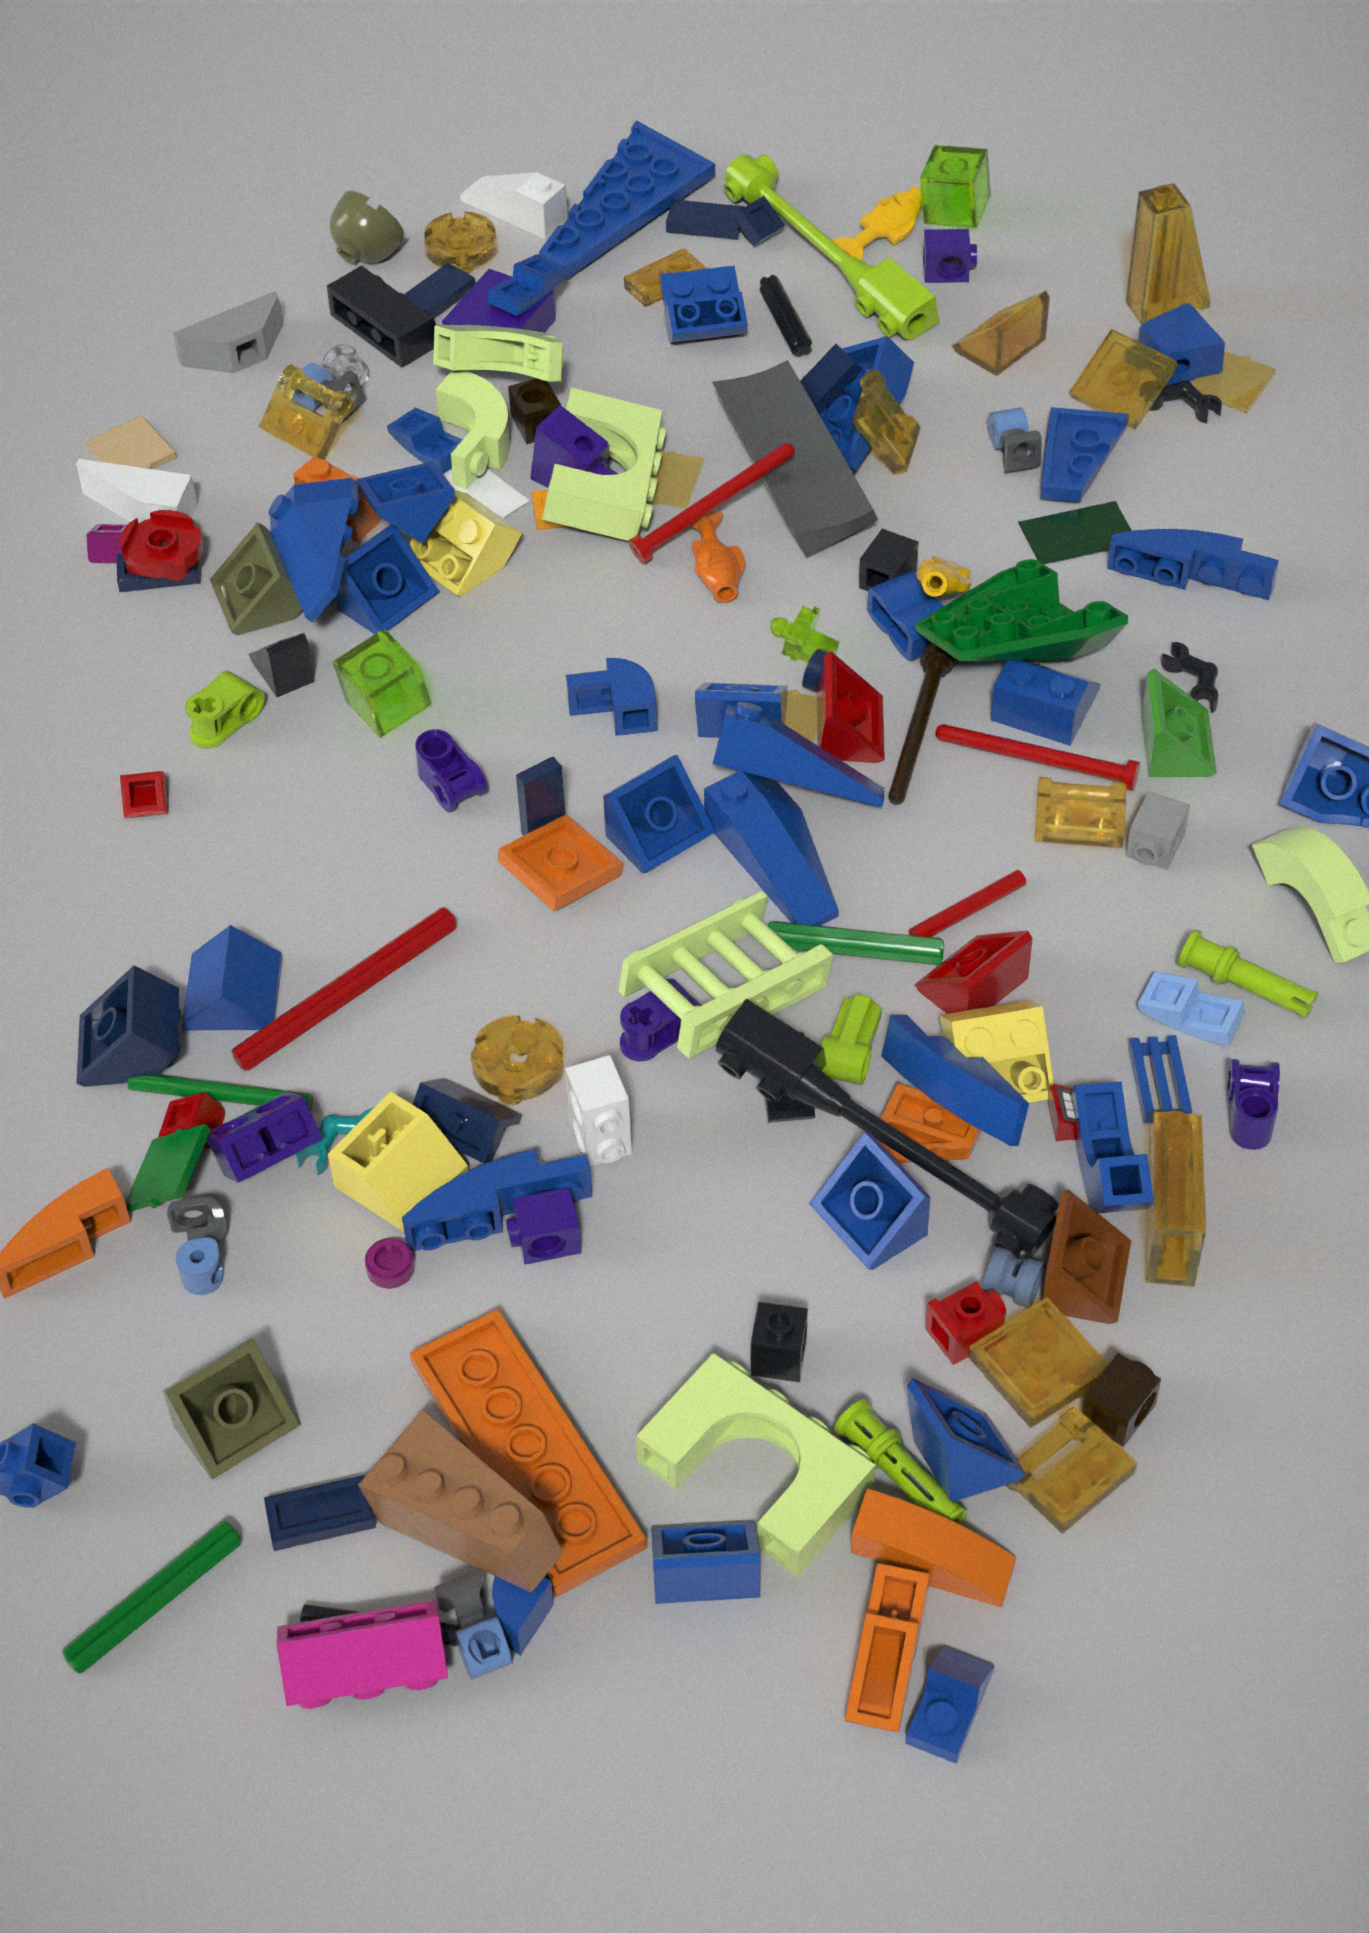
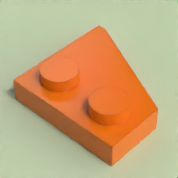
(928, 1125)

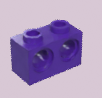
(263, 1136)

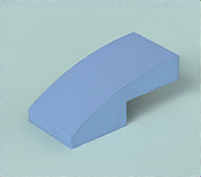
(1182, 1007)

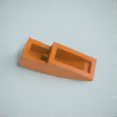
(62, 1233)
(932, 1544)
(887, 1648)

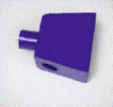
(569, 443)

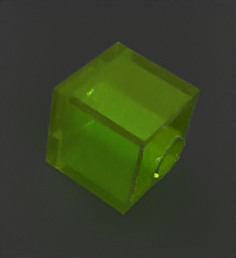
(955, 186)
(382, 683)

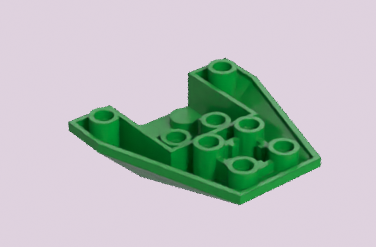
(1020, 619)

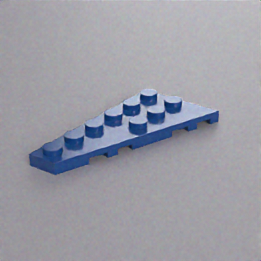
(626, 196)

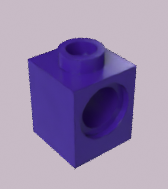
(948, 255)
(544, 1226)

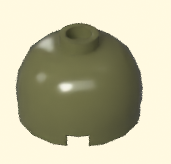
(363, 231)

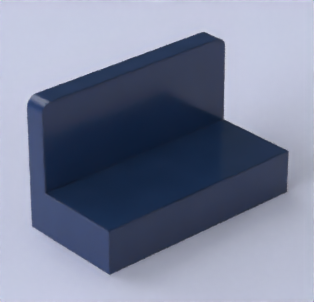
(465, 1117)

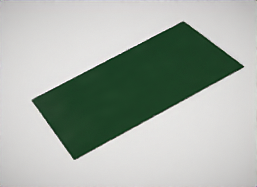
(1074, 532)

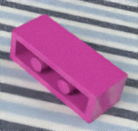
(361, 1654)

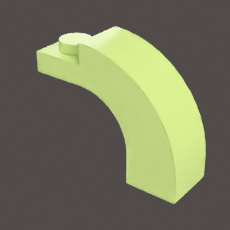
(499, 350)
(482, 411)
(1327, 882)

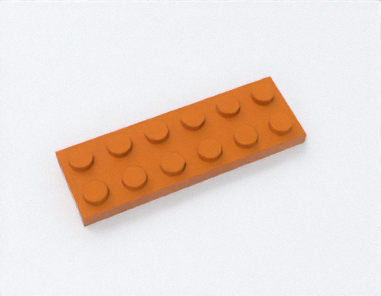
(523, 1434)

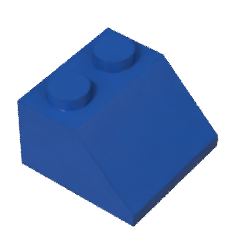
(1042, 700)

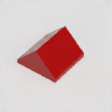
(849, 714)
(979, 972)

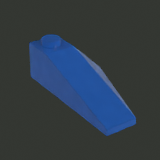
(838, 415)
(310, 536)
(774, 751)
(1330, 779)
(772, 844)

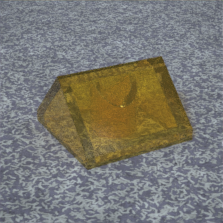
(1007, 334)

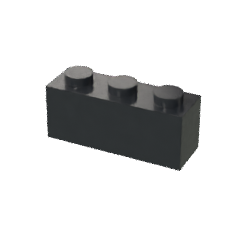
(381, 316)

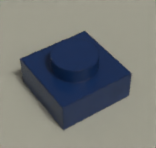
(759, 221)

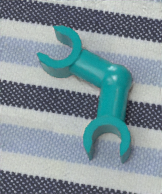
(330, 1127)

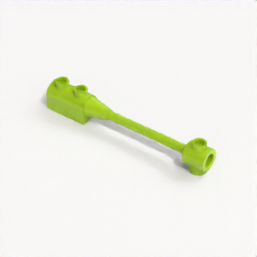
(883, 289)

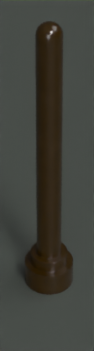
(936, 665)

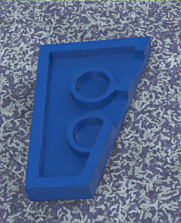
(1077, 450)

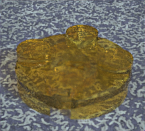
(460, 240)
(521, 1080)

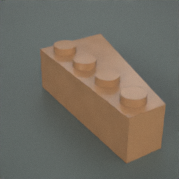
(459, 1505)

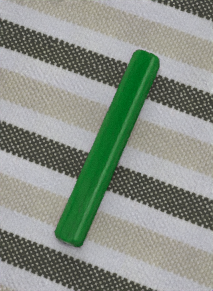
(861, 942)
(151, 1597)

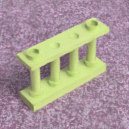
(771, 990)

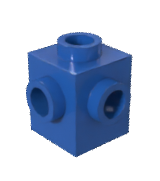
(35, 1466)

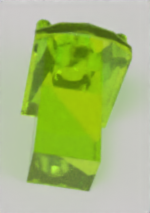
(800, 636)

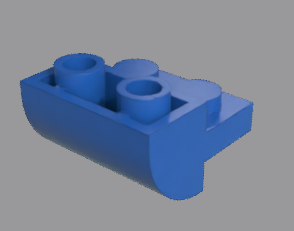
(702, 304)

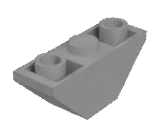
(232, 337)

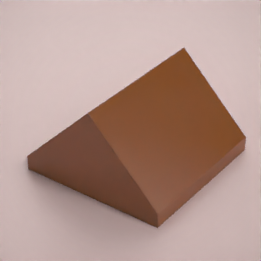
(1086, 1263)

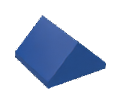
(409, 497)
(383, 582)
(713, 698)
(655, 815)
(232, 984)
(873, 1204)
(959, 1443)
(705, 1562)

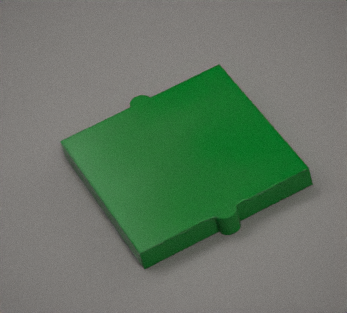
(167, 1168)

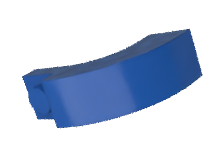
(1109, 1169)

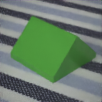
(1175, 731)

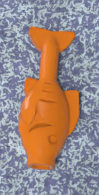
(715, 563)

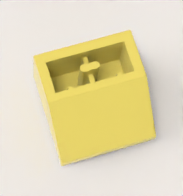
(466, 545)
(1010, 1040)
(394, 1159)

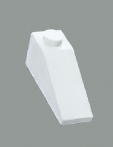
(522, 200)
(136, 490)

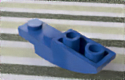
(1202, 556)
(476, 1200)

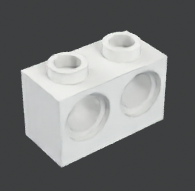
(598, 1110)

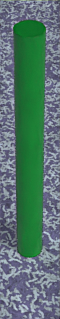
(217, 1091)

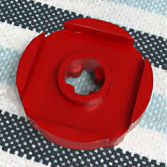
(146, 557)

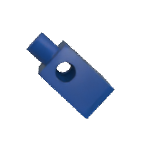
(1187, 339)

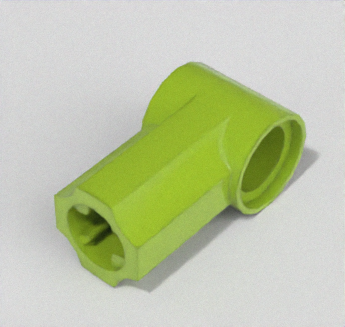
(850, 1043)

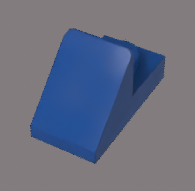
(949, 1704)

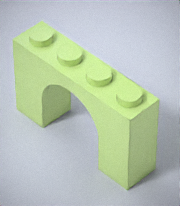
(610, 502)
(727, 1405)

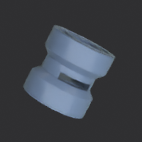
(1014, 1276)

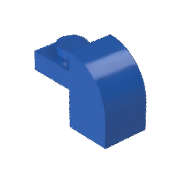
(620, 689)

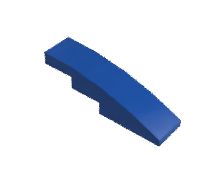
(957, 1083)

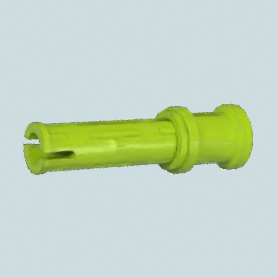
(1227, 966)
(887, 1445)

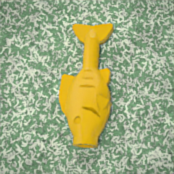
(890, 218)
(943, 577)

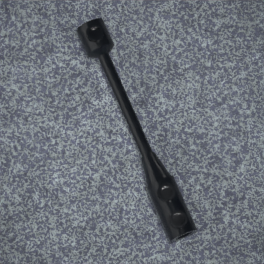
(793, 1067)

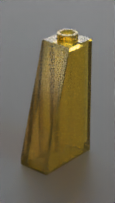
(1165, 256)
(1178, 1213)

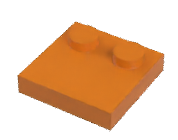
(560, 862)

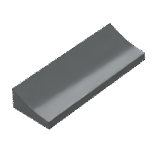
(814, 485)

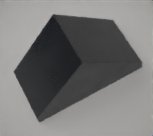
(284, 664)

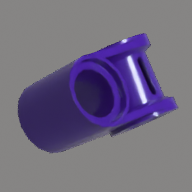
(447, 769)
(650, 1025)
(1252, 1103)

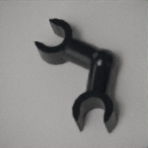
(1186, 391)
(1204, 670)

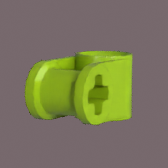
(222, 709)

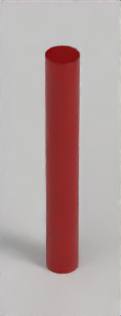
(969, 905)

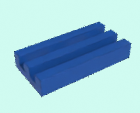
(1155, 1050)

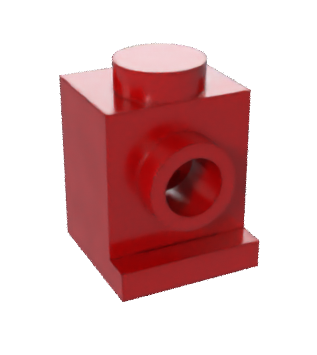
(964, 1319)

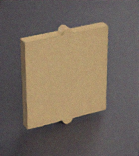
(132, 445)

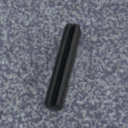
(785, 315)

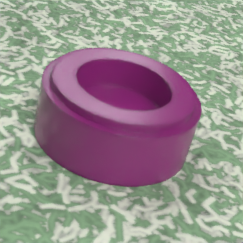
(389, 1263)

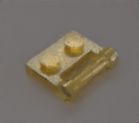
(885, 423)
(300, 424)
(1080, 813)
(1080, 1478)

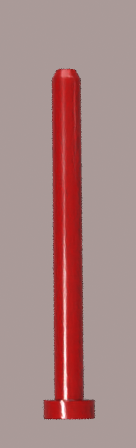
(644, 546)
(1043, 755)

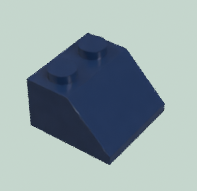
(129, 1030)

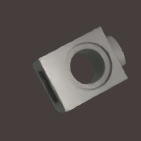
(1157, 830)

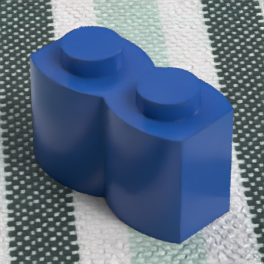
(896, 610)

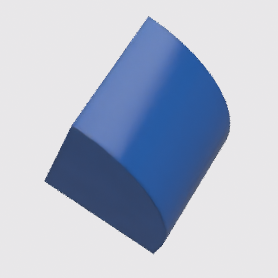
(521, 1610)

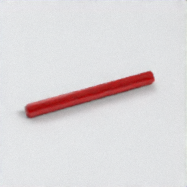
(343, 989)

